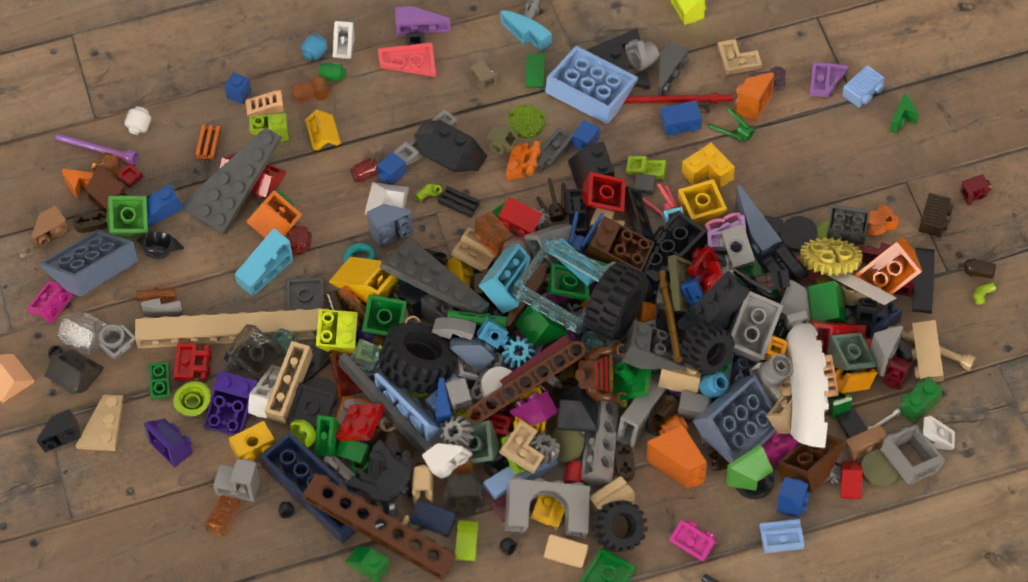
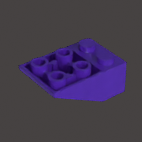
(229, 403)

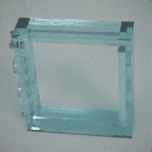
(541, 304)

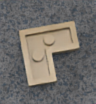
(738, 62)
(518, 448)

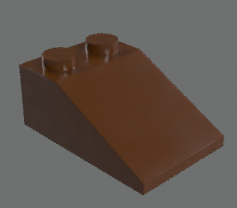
(811, 463)

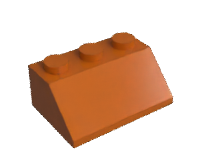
(892, 267)

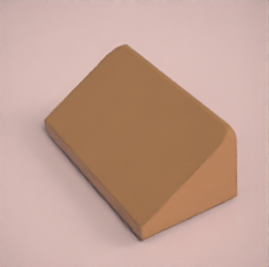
(865, 442)

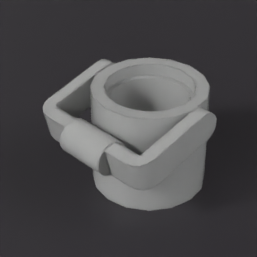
(642, 54)
(114, 340)

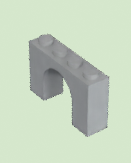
(572, 497)

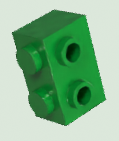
(921, 399)

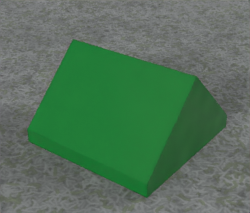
(566, 283)
(827, 302)
(383, 314)
(538, 327)

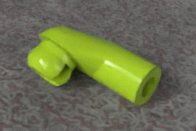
(428, 190)
(981, 291)

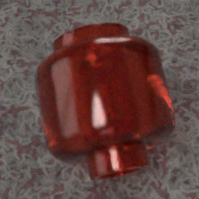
(299, 239)

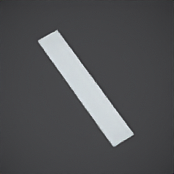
(863, 287)

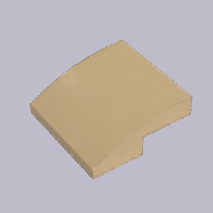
(473, 251)

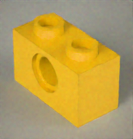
(256, 434)

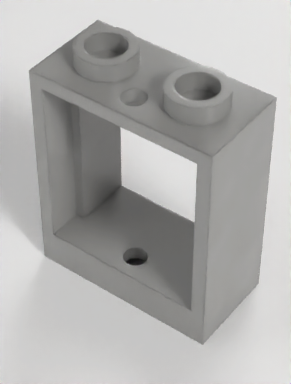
(923, 446)

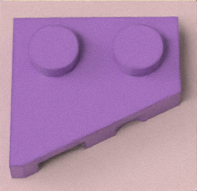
(826, 78)

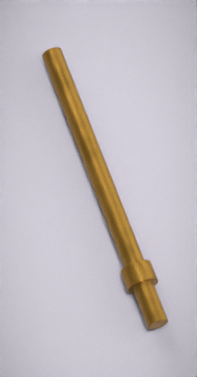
(664, 288)

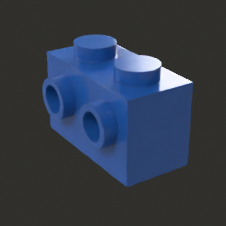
(681, 118)
(793, 498)

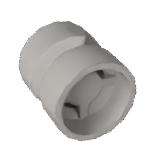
(775, 370)

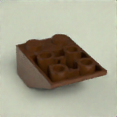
(618, 244)

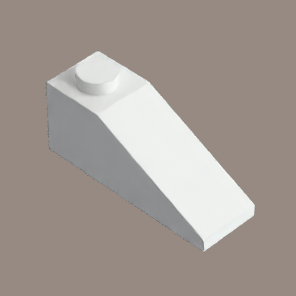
(262, 391)

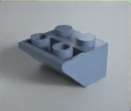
(389, 224)

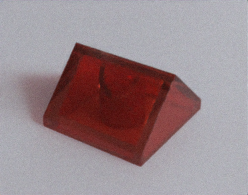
(344, 384)

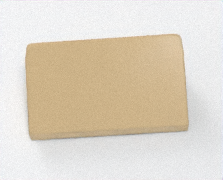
(566, 551)

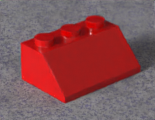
(268, 180)

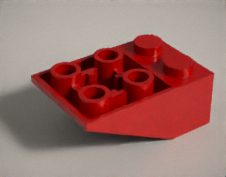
(826, 329)

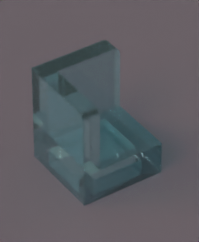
(366, 355)

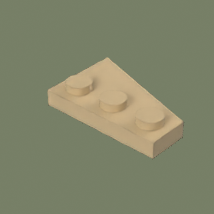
(103, 426)

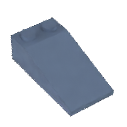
(758, 230)

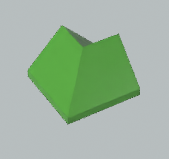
(127, 216)
(749, 469)

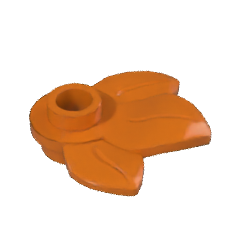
(879, 220)

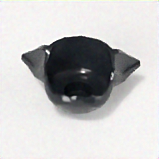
(159, 244)

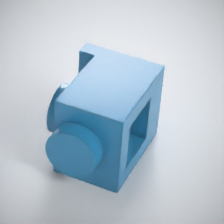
(490, 327)

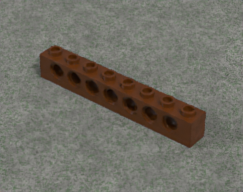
(384, 537)

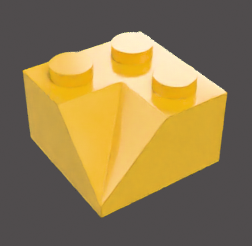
(702, 202)

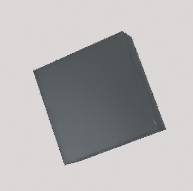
(645, 183)

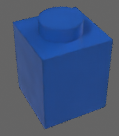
(238, 88)
(585, 135)
(391, 169)

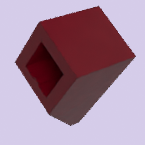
(897, 372)

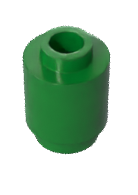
(332, 71)

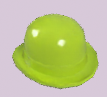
(192, 398)

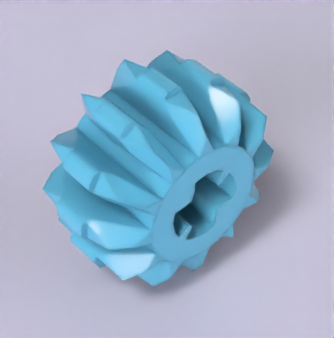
(510, 355)

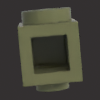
(502, 139)

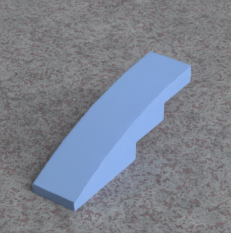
(498, 483)

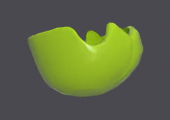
(303, 431)

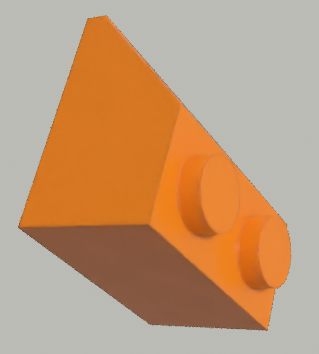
(754, 95)

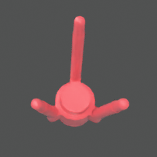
(671, 203)

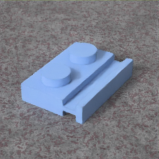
(781, 536)

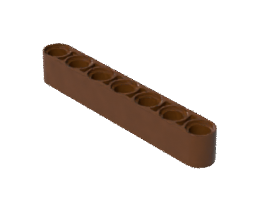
(515, 382)

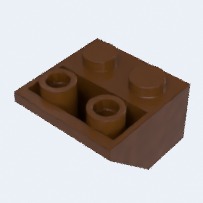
(103, 185)

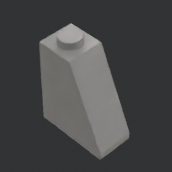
(538, 239)

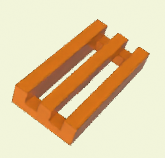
(210, 129)

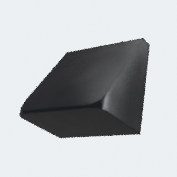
(415, 38)

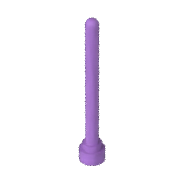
(129, 156)

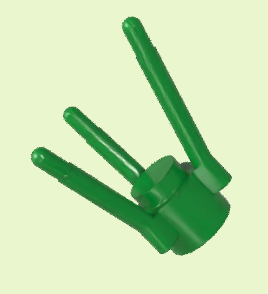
(744, 130)

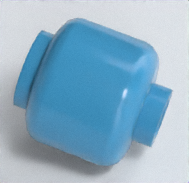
(313, 47)
(713, 385)

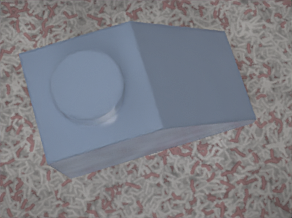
(474, 352)

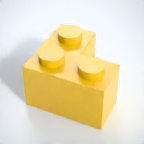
(708, 163)

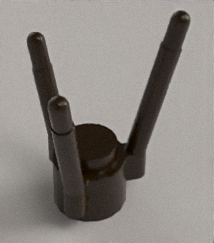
(556, 211)

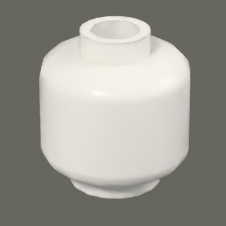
(137, 120)

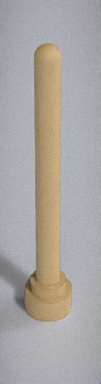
(966, 361)

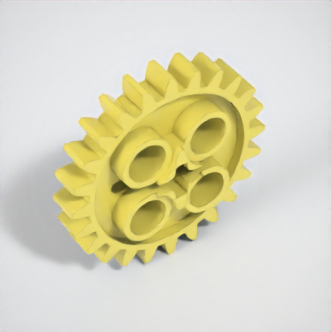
(831, 256)

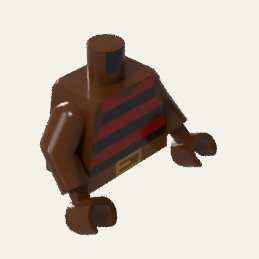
(596, 373)

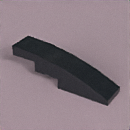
(574, 204)
(923, 283)

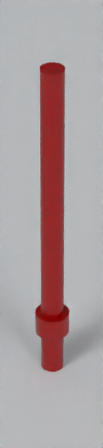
(714, 98)

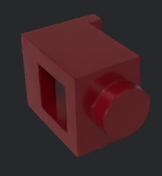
(975, 188)

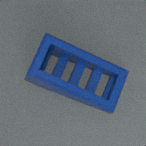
(443, 409)

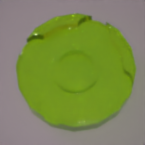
(526, 121)

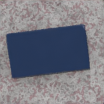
(433, 518)

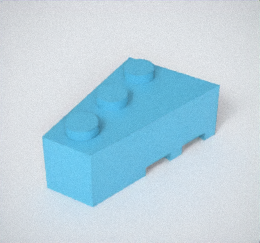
(264, 263)
(503, 275)

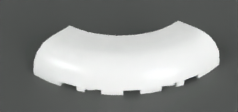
(807, 385)

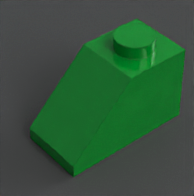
(369, 563)

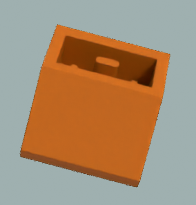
(274, 213)

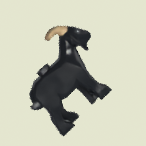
(390, 483)

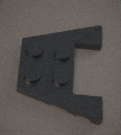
(613, 53)

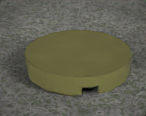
(570, 444)
(878, 469)

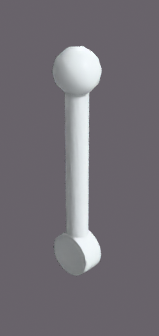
(897, 412)

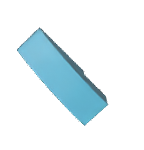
(526, 29)

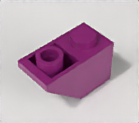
(536, 409)

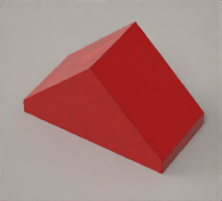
(851, 479)

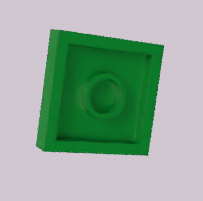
(631, 380)

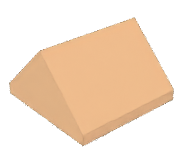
(12, 377)

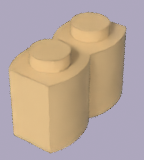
(422, 484)

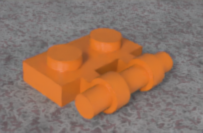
(519, 161)

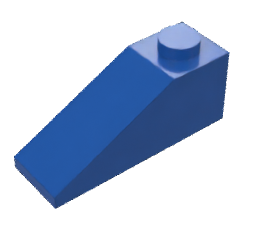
(162, 205)

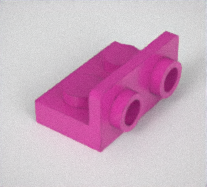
(50, 301)
(778, 447)
(693, 540)

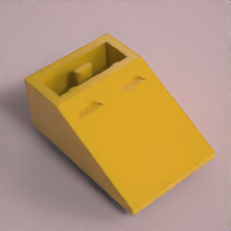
(364, 278)

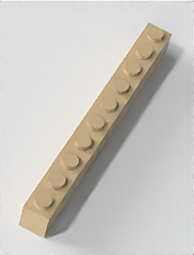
(222, 327)

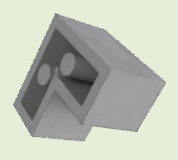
(238, 480)

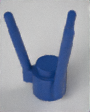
(581, 243)

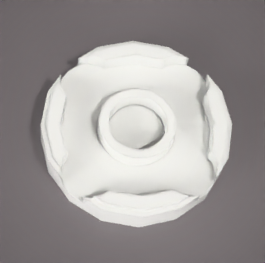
(491, 382)

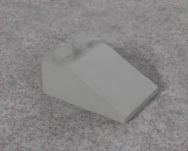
(754, 326)

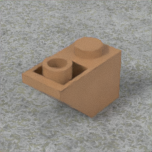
(49, 226)

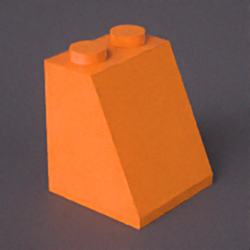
(677, 457)

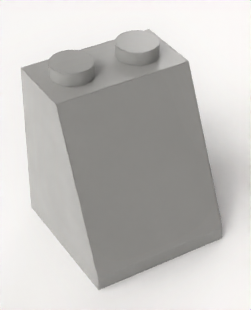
(794, 301)

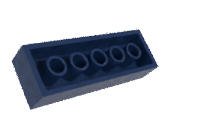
(294, 469)

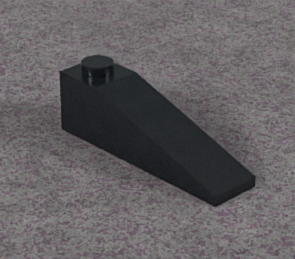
(679, 238)

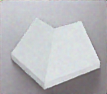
(386, 194)

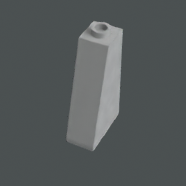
(635, 417)

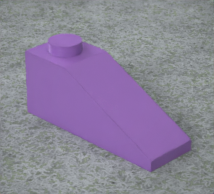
(416, 20)

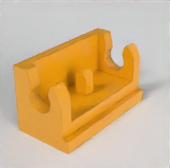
(855, 381)

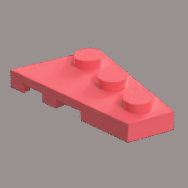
(409, 59)

